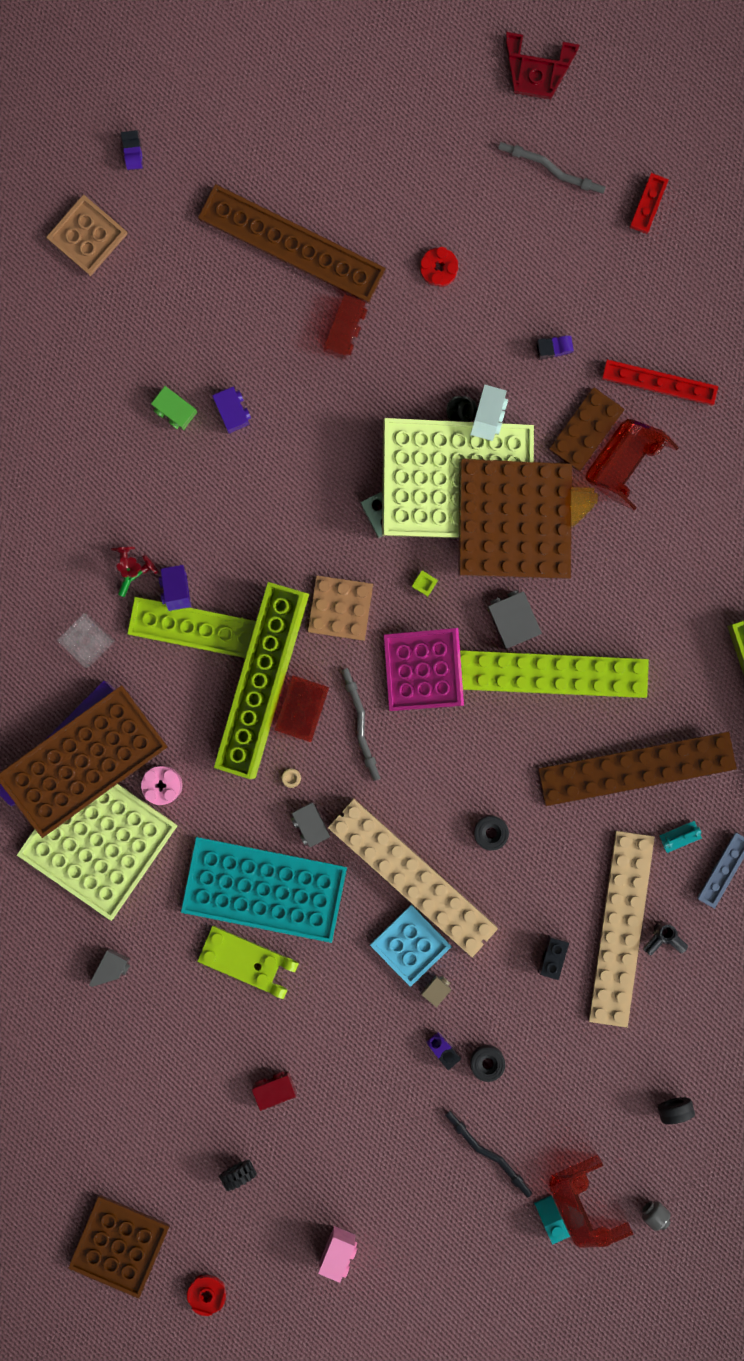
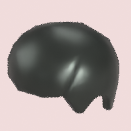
(461, 409)

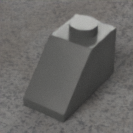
(110, 968)

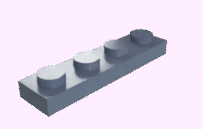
(723, 871)

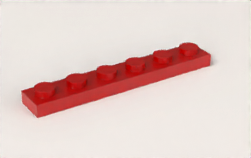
(660, 382)

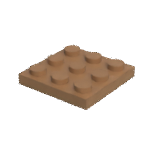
(87, 235)
(340, 608)

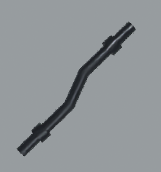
(516, 1179)

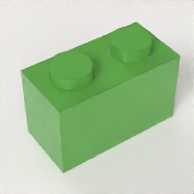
(174, 408)

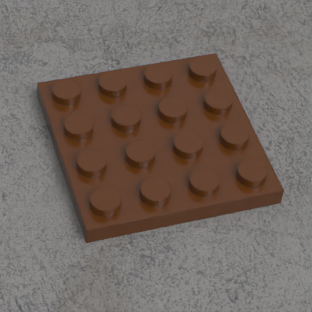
(119, 1246)

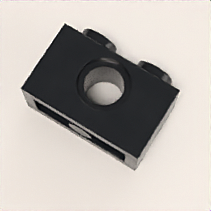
(553, 957)

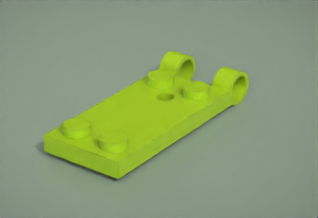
(237, 959)

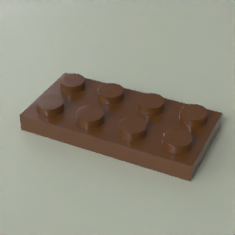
(586, 429)

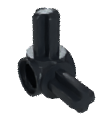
(670, 938)

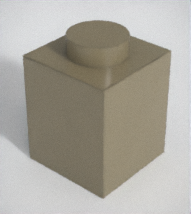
(436, 990)

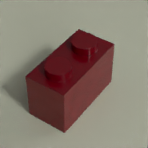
(274, 1090)

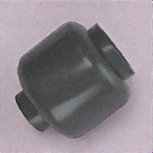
(656, 1215)

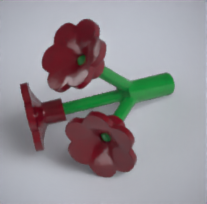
(130, 567)

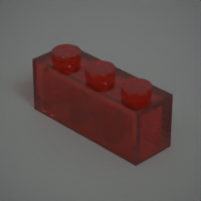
(345, 327)

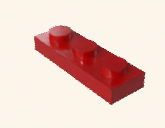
(649, 203)

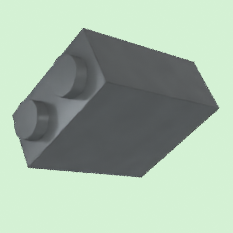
(514, 619)

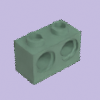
(374, 516)

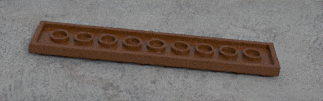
(292, 243)
(637, 768)

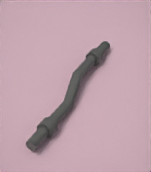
(585, 184)
(351, 688)

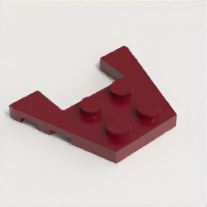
(537, 75)

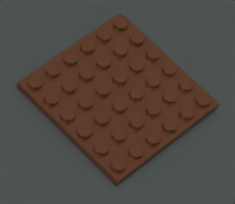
(514, 519)

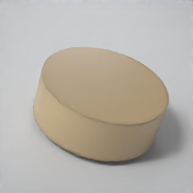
(291, 778)

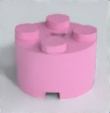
(154, 793)

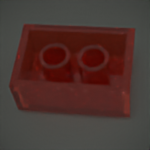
(302, 708)

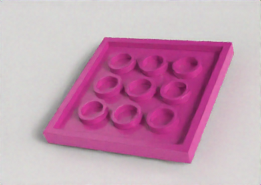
(423, 669)

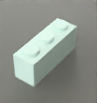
(490, 413)

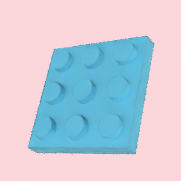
(410, 945)

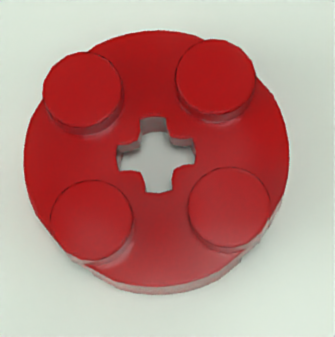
(441, 256)
(213, 1304)

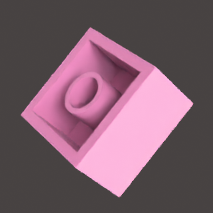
(337, 1254)

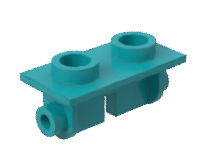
(680, 836)

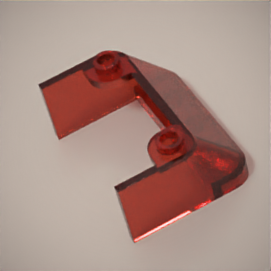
(622, 457)
(565, 1190)

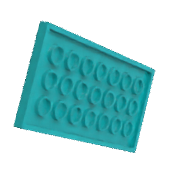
(264, 889)

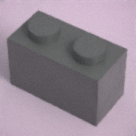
(310, 824)

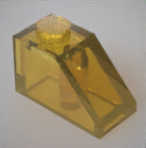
(581, 503)

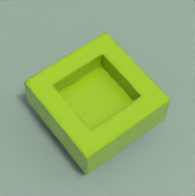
(424, 583)

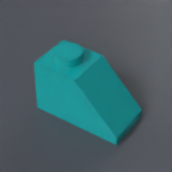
(552, 1219)

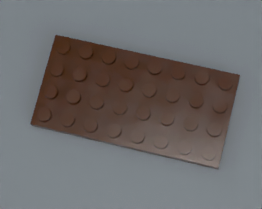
(82, 761)

